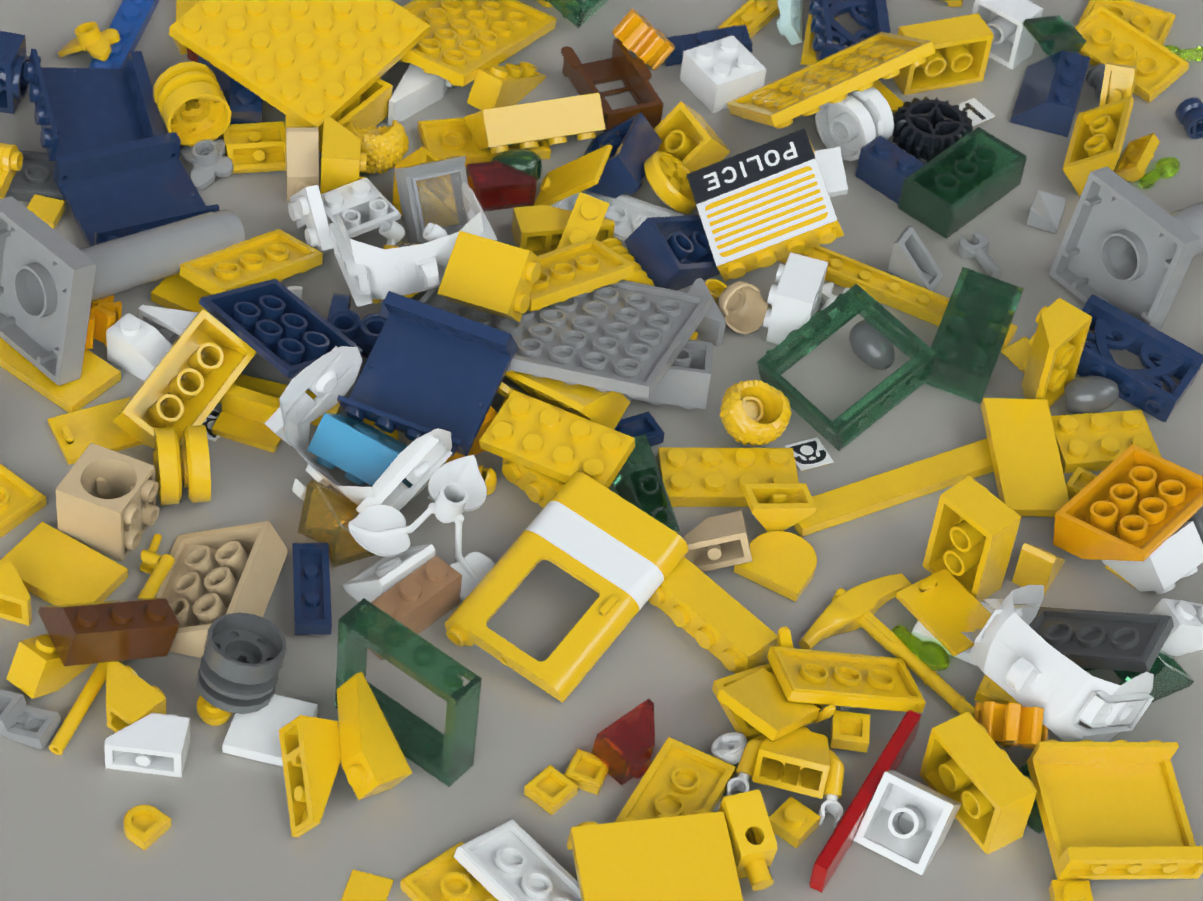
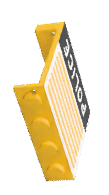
(764, 205)

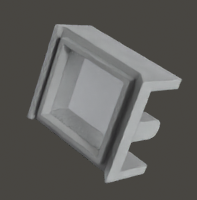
(433, 196)

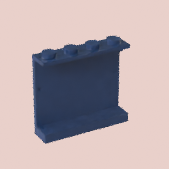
(91, 105)
(127, 187)
(430, 373)

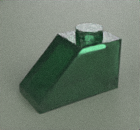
(1167, 678)

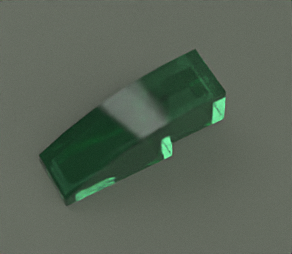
(1054, 34)

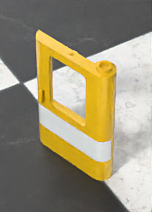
(599, 543)

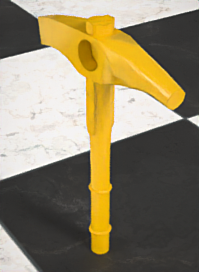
(857, 609)

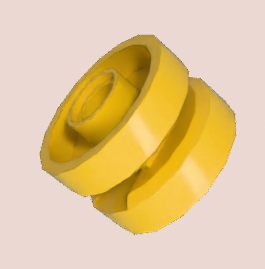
(185, 465)

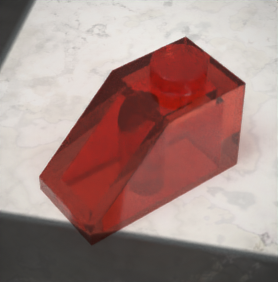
(500, 186)
(628, 743)

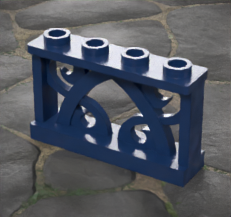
(828, 29)
(1157, 352)

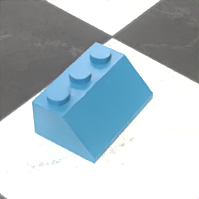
(354, 448)

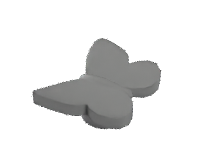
(207, 162)

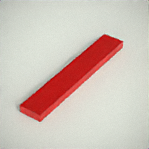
(849, 824)

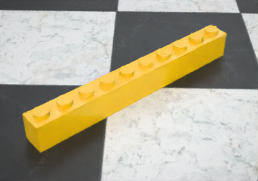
(685, 595)

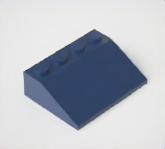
(276, 325)

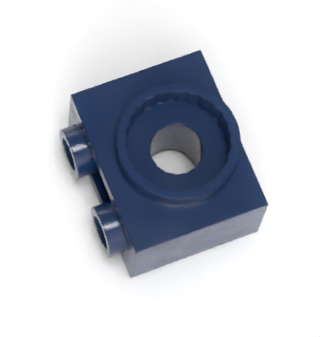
(12, 82)

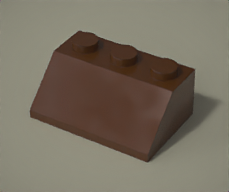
(110, 630)

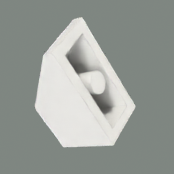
(150, 746)

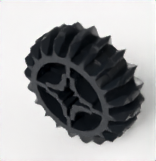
(929, 127)

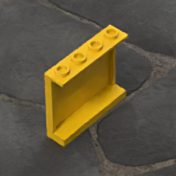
(1113, 810)
(656, 859)

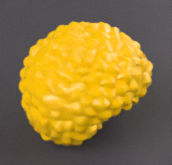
(383, 145)
(754, 412)

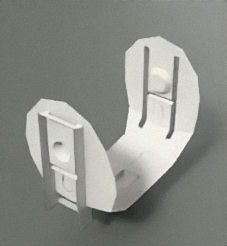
(406, 269)
(334, 376)
(1047, 679)

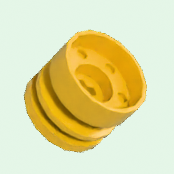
(192, 103)

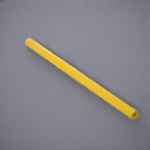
(98, 676)

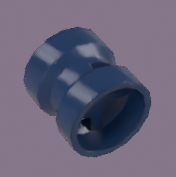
(1191, 116)

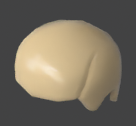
(742, 307)

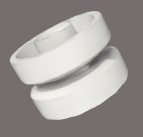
(855, 122)

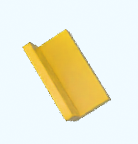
(245, 418)

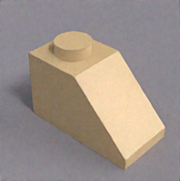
(301, 159)
(719, 542)

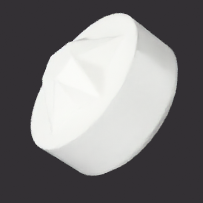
(729, 747)

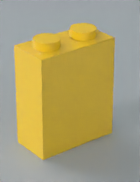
(490, 276)

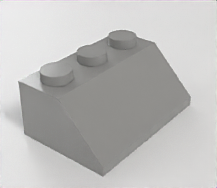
(687, 378)

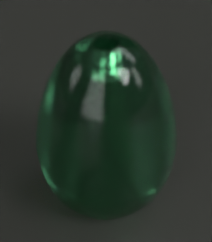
(521, 160)

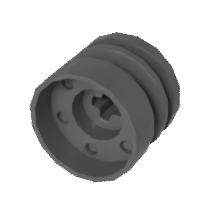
(241, 663)

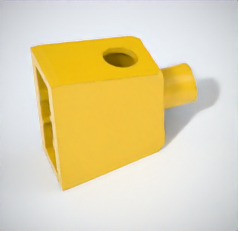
(750, 837)

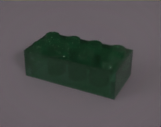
(962, 182)
(973, 333)

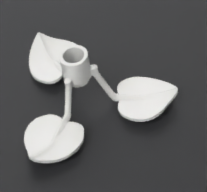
(456, 489)

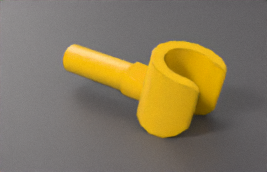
(150, 557)

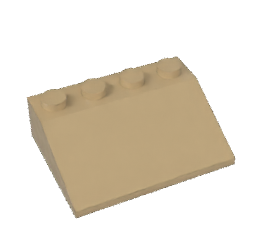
(218, 576)

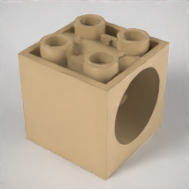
(107, 501)

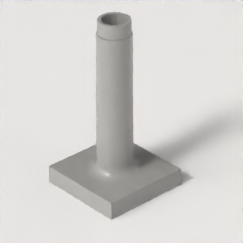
(1127, 248)
(52, 283)

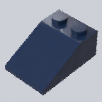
(673, 251)

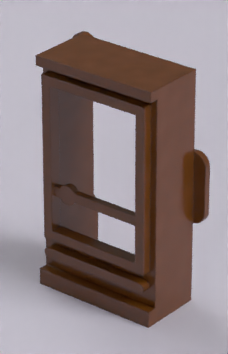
(620, 67)

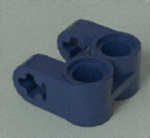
(361, 332)

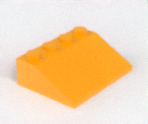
(1128, 508)

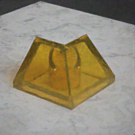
(326, 521)

